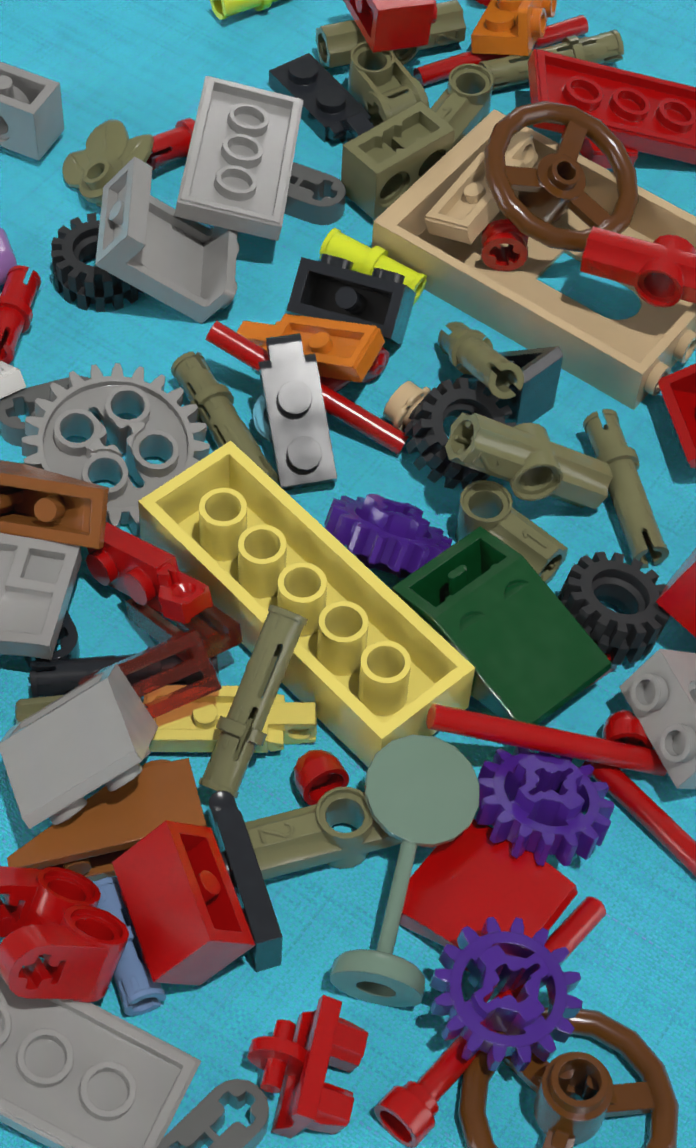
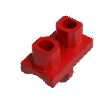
(303, 1062)

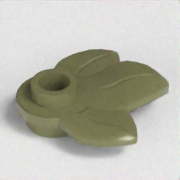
(105, 155)

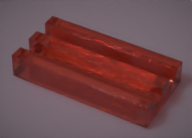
(215, 628)
(182, 696)

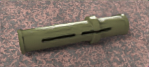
(600, 49)
(480, 359)
(217, 408)
(626, 488)
(253, 701)

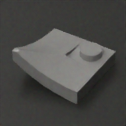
(34, 593)

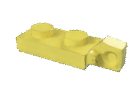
(194, 724)

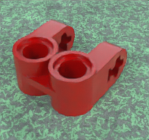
(56, 918)

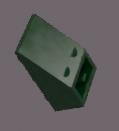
(507, 625)

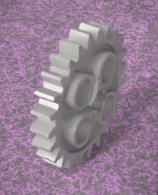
(159, 431)

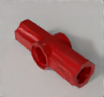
(658, 270)

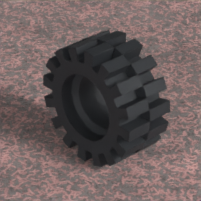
(83, 281)
(429, 434)
(624, 587)

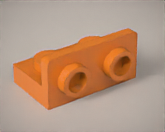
(511, 26)

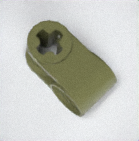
(382, 83)

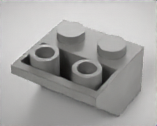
(76, 746)

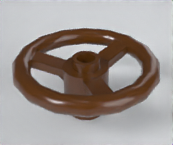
(558, 178)
(578, 1090)

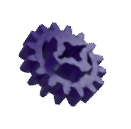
(385, 533)
(543, 805)
(520, 1017)

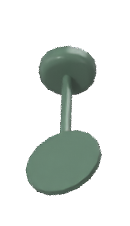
(424, 798)

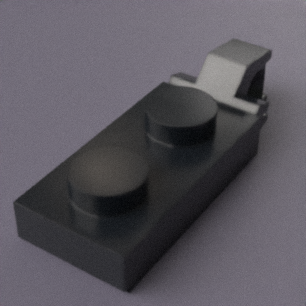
(326, 103)

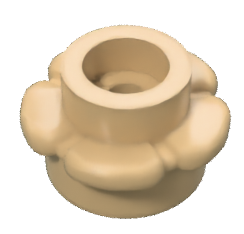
(403, 403)

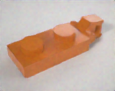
(340, 347)

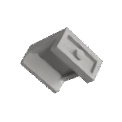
(164, 253)

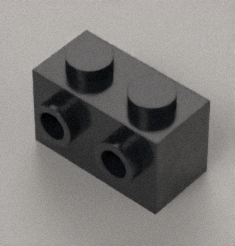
(337, 293)

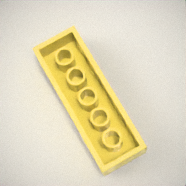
(363, 648)

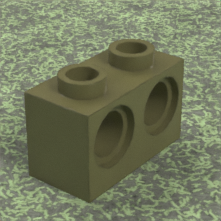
(393, 157)

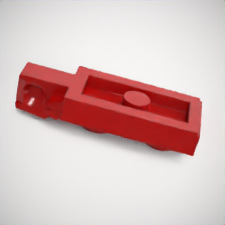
(147, 575)

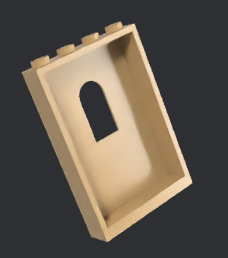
(612, 355)

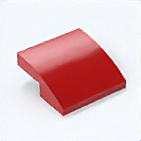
(480, 880)

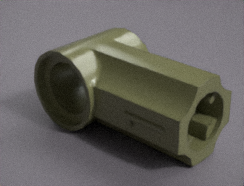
(465, 99)
(490, 506)

